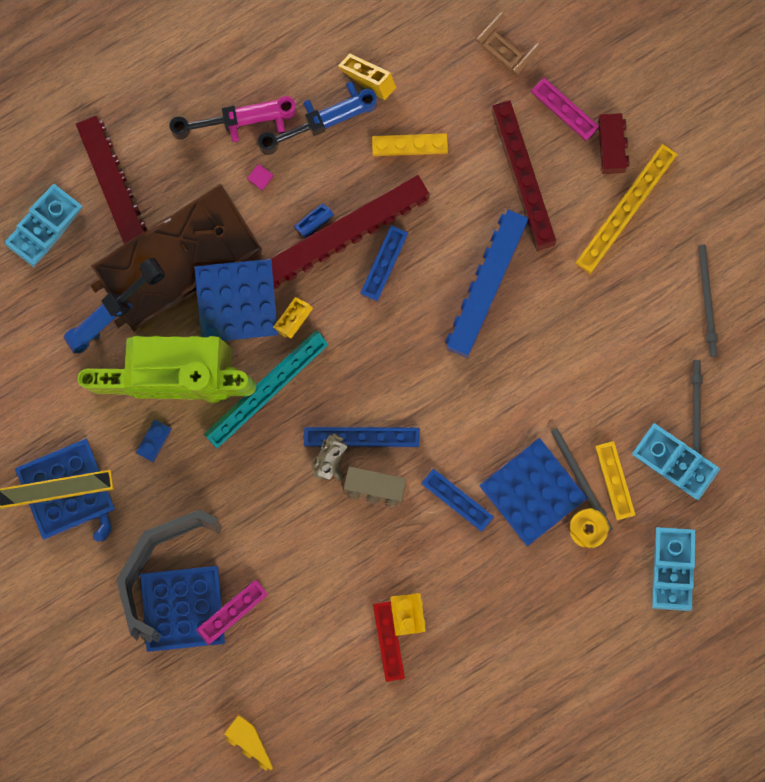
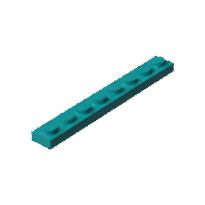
(266, 389)

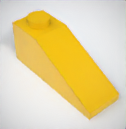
(368, 76)

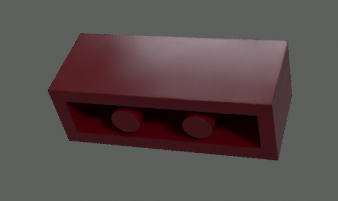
(613, 143)

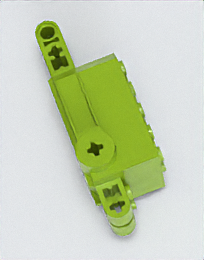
(172, 370)

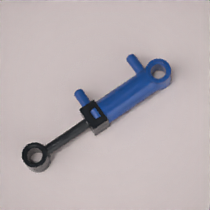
(320, 120)
(113, 306)

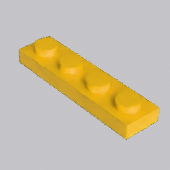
(409, 144)
(615, 480)

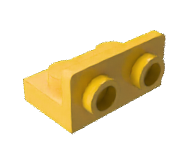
(293, 318)
(408, 614)

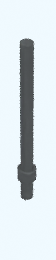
(711, 337)
(697, 380)
(578, 474)

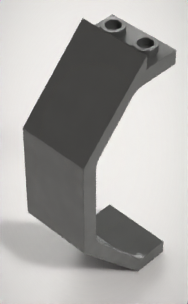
(140, 556)

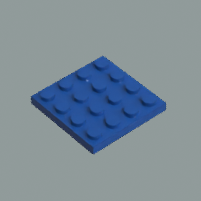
(236, 300)
(533, 492)
(65, 513)
(180, 603)

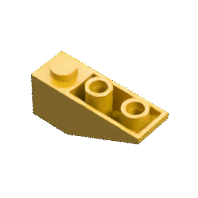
(247, 737)

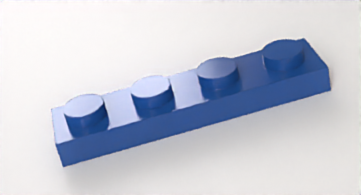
(384, 263)
(457, 500)

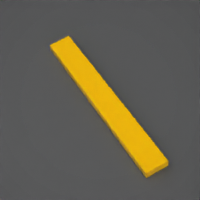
(626, 209)

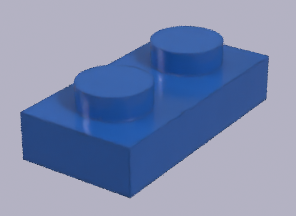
(314, 220)
(153, 441)

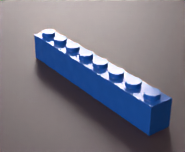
(487, 283)

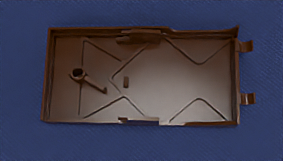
(196, 235)

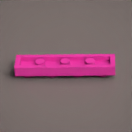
(565, 109)
(231, 612)

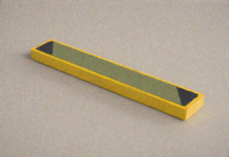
(56, 489)

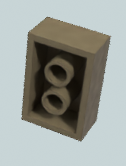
(374, 486)

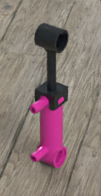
(240, 116)

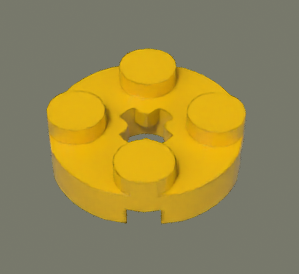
(589, 516)

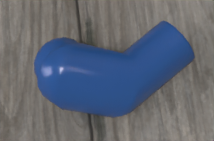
(104, 530)

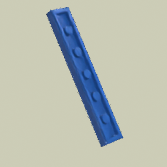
(364, 436)

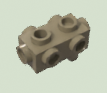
(328, 460)

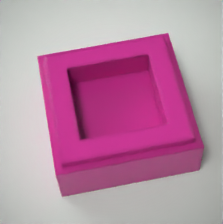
(260, 177)

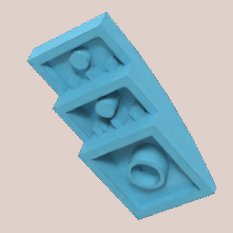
(43, 225)
(676, 461)
(673, 569)

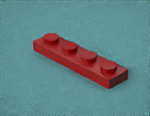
(388, 642)

